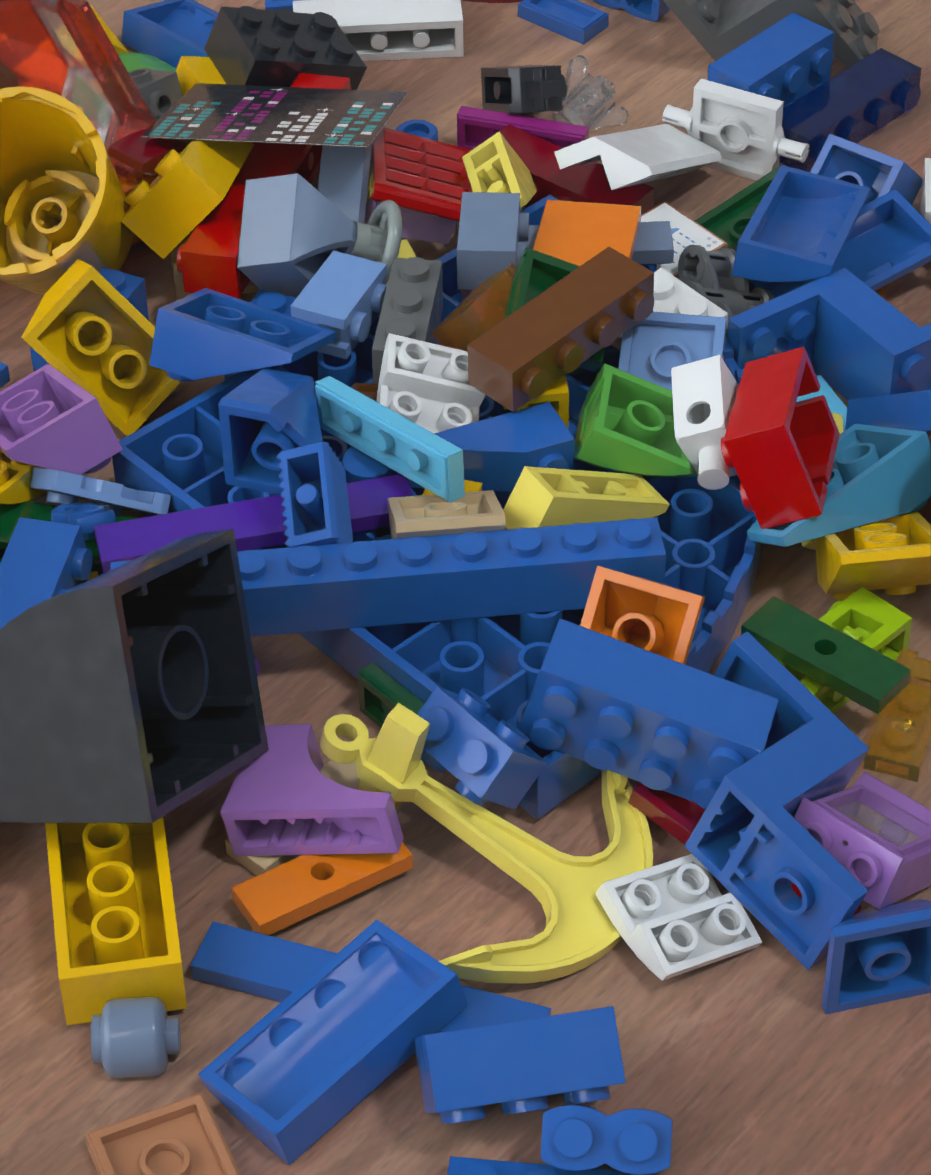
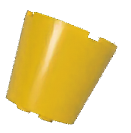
(51, 175)

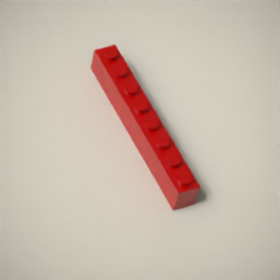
(212, 249)

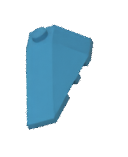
(872, 478)

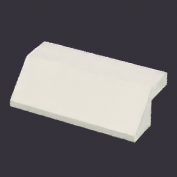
(640, 155)

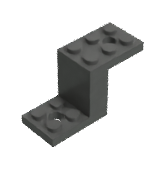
(730, 23)

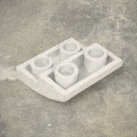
(427, 384)
(677, 917)

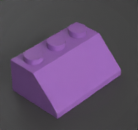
(55, 424)

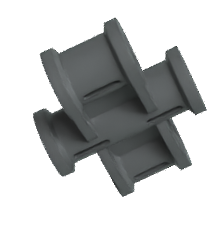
(712, 277)

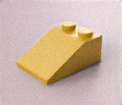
(183, 192)
(877, 555)

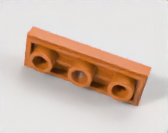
(313, 884)

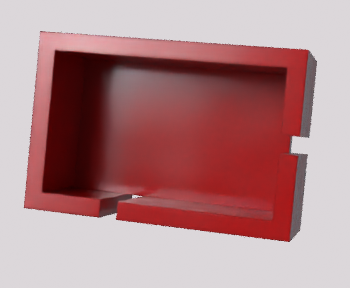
(779, 444)

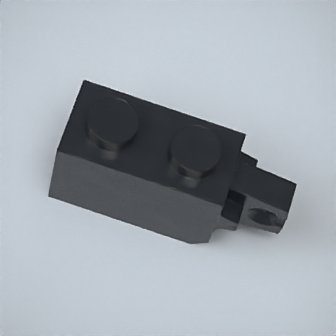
(523, 88)

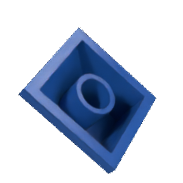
(867, 168)
(879, 957)

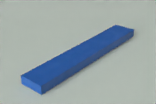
(279, 966)

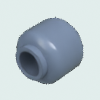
(134, 1037)

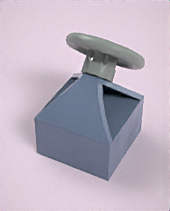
(294, 229)

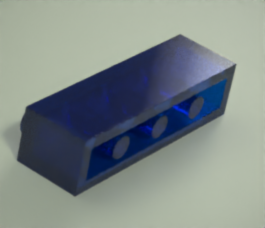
(852, 104)

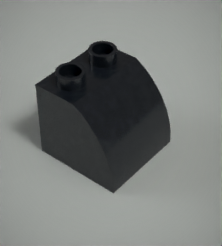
(130, 689)

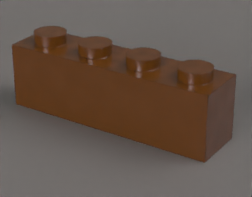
(560, 328)

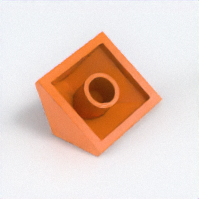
(643, 613)

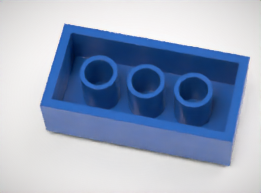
(643, 714)

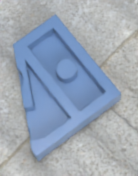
(71, 487)

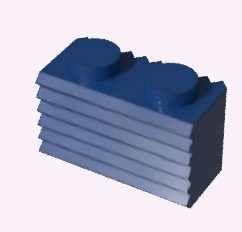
(314, 496)

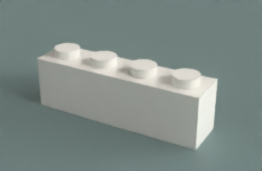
(396, 27)

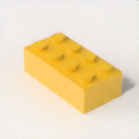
(113, 916)

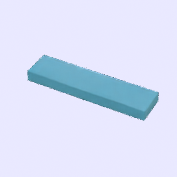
(390, 439)

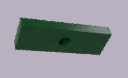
(827, 655)

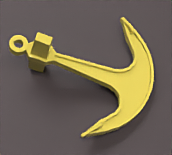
(564, 884)

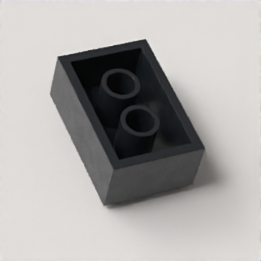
(277, 45)

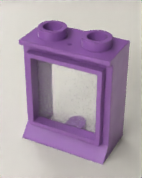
(875, 836)

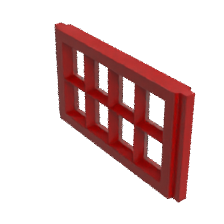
(418, 173)

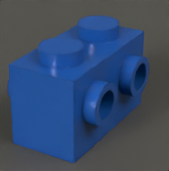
(478, 749)

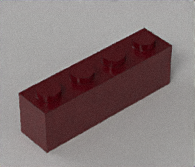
(576, 183)

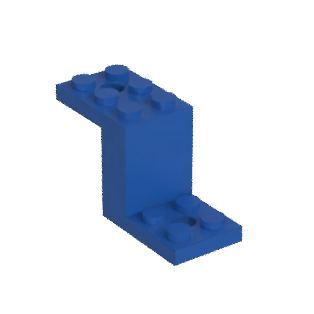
(848, 333)
(750, 823)

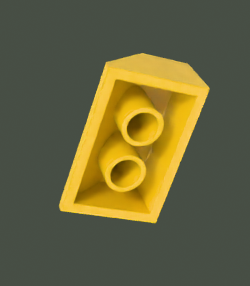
(100, 345)

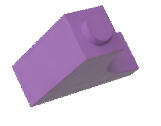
(291, 808)

